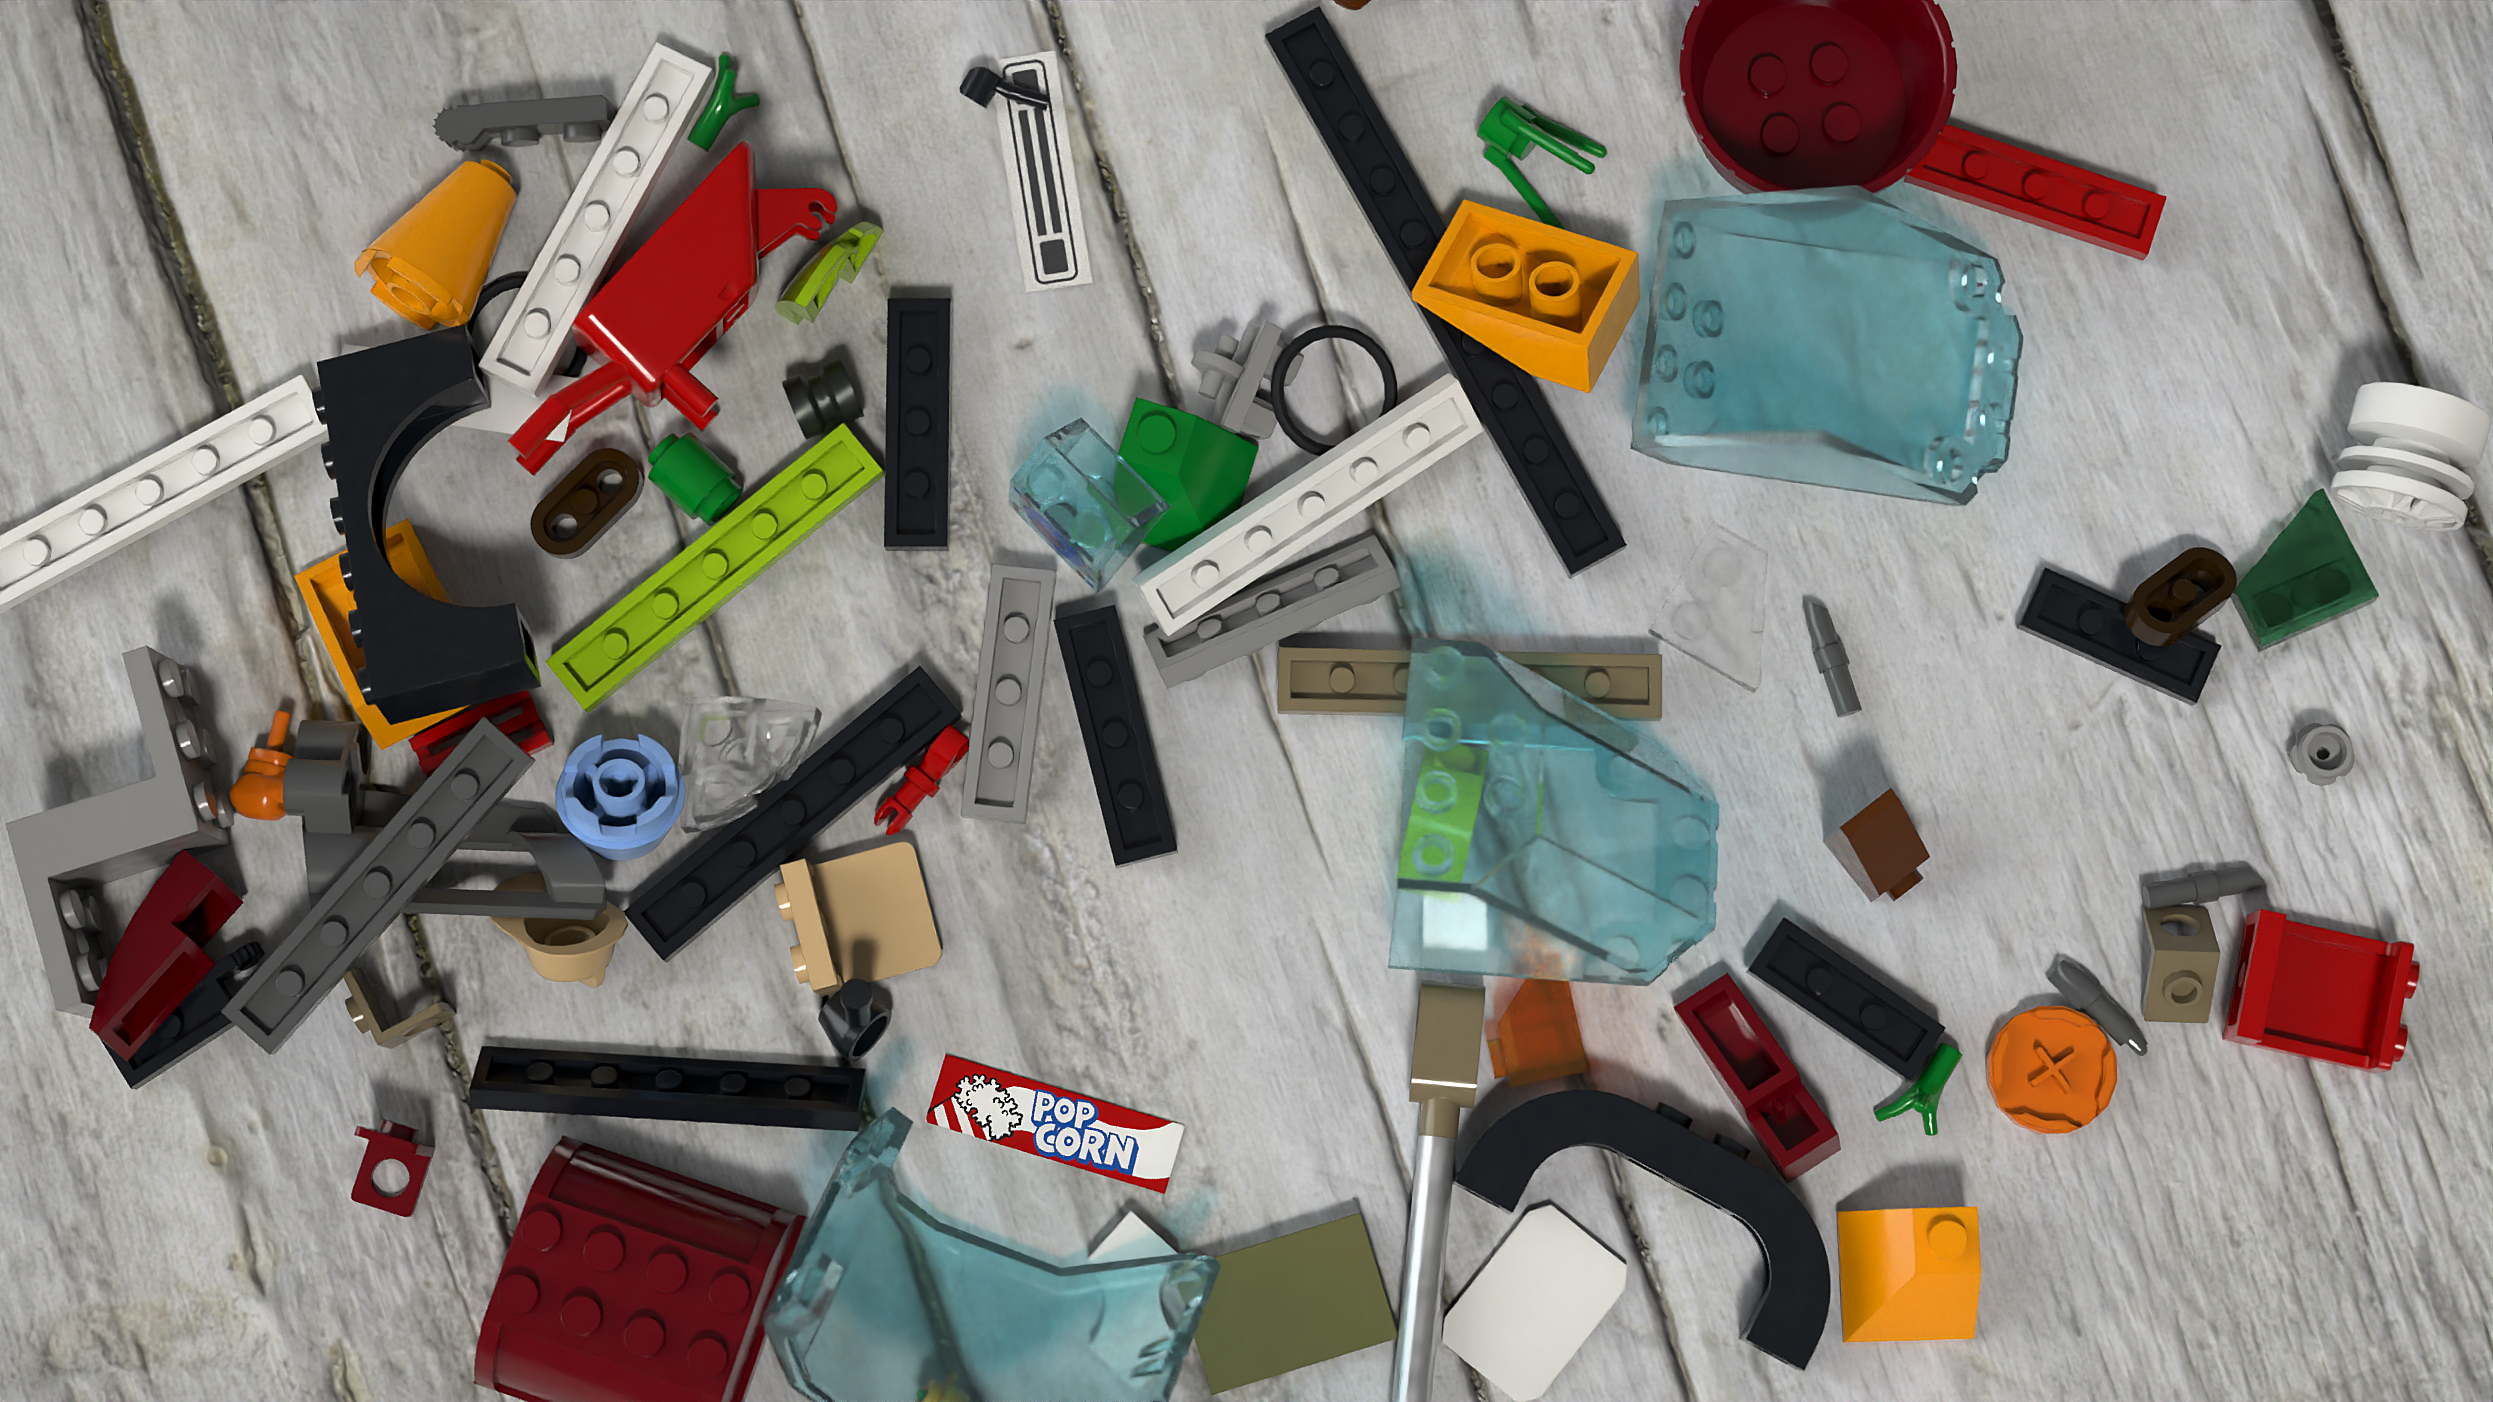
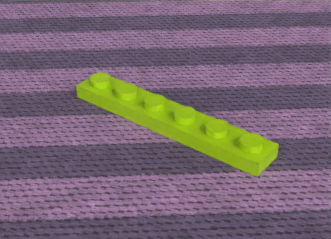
(715, 568)

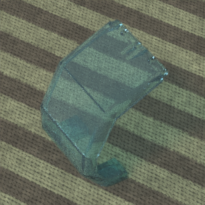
(923, 1312)

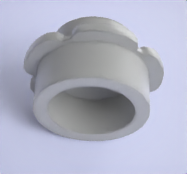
(2334, 741)

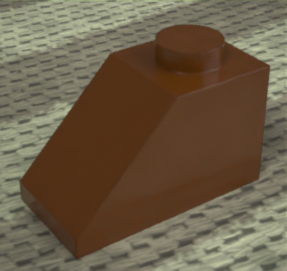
(1880, 848)

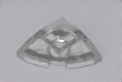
(735, 750)

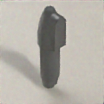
(2087, 995)

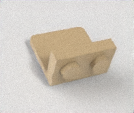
(858, 917)

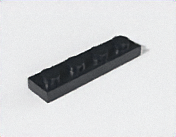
(918, 424)
(1115, 736)

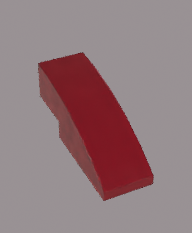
(161, 953)
(1758, 1078)

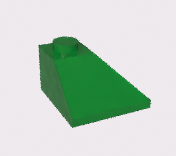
(1190, 465)

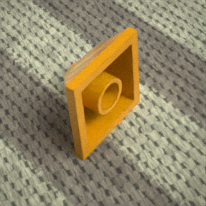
(1909, 1273)

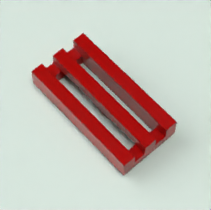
(531, 717)

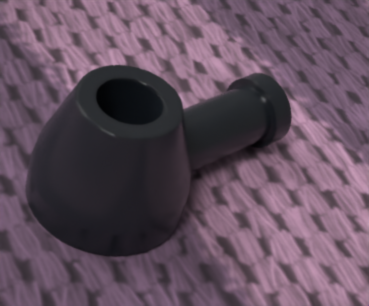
(854, 1019)

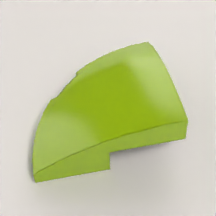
(818, 277)

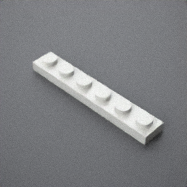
(596, 220)
(157, 490)
(1308, 504)

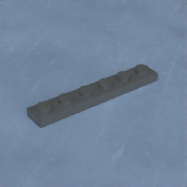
(378, 886)

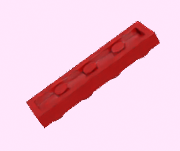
(2040, 191)

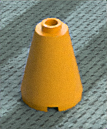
(442, 248)

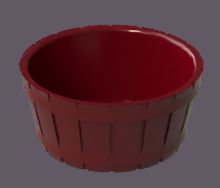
(1817, 90)

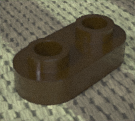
(582, 499)
(2175, 599)

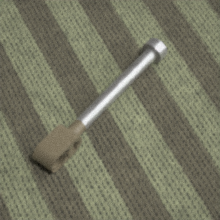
(1443, 1081)

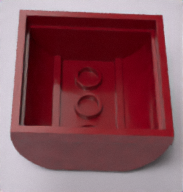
(632, 1285)

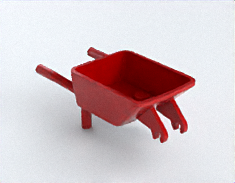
(676, 301)

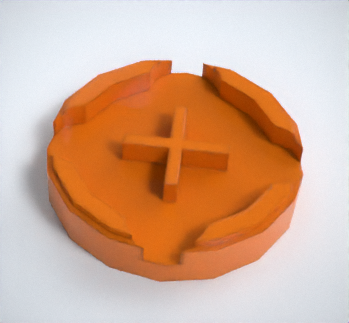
(2051, 1070)

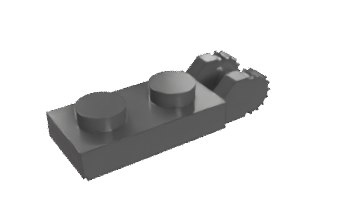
(523, 121)

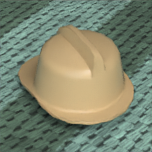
(563, 947)

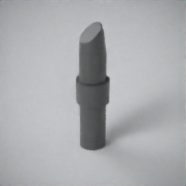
(1831, 660)
(2200, 887)

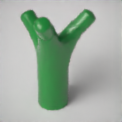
(720, 107)
(1926, 1091)

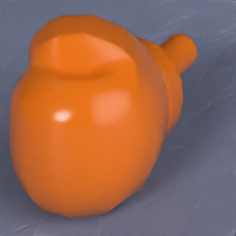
(260, 788)

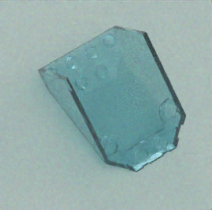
(1826, 346)
(1541, 831)

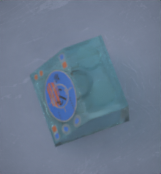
(1085, 502)

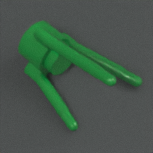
(1516, 132)

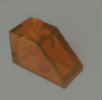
(1538, 1036)

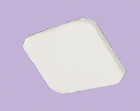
(1534, 1304)

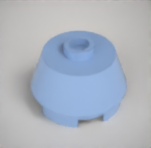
(620, 796)

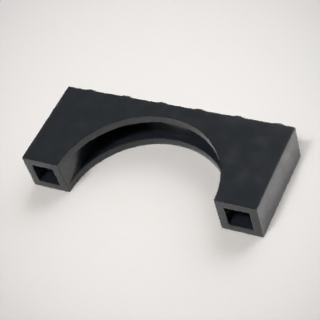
(378, 416)

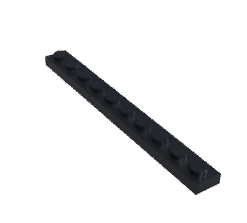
(1408, 234)

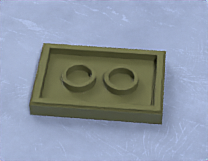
(1293, 1305)

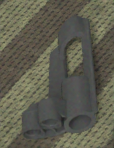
(343, 817)

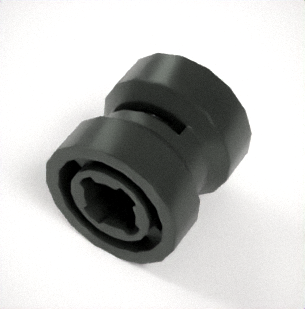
(822, 398)

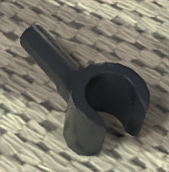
(983, 84)

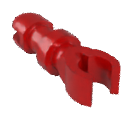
(921, 781)

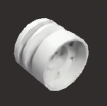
(2411, 456)

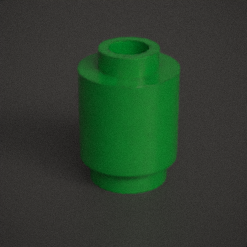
(693, 477)

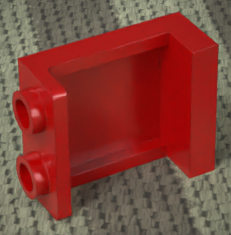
(2320, 993)

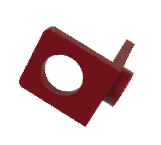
(397, 1143)

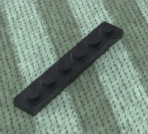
(792, 814)
(668, 1088)

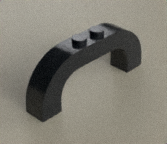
(1794, 1258)

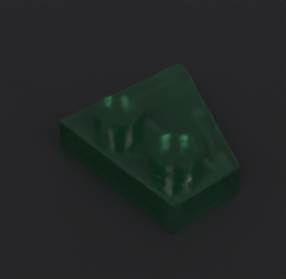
(2303, 578)

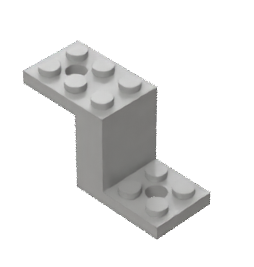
(120, 831)

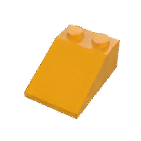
(1532, 292)
(329, 606)

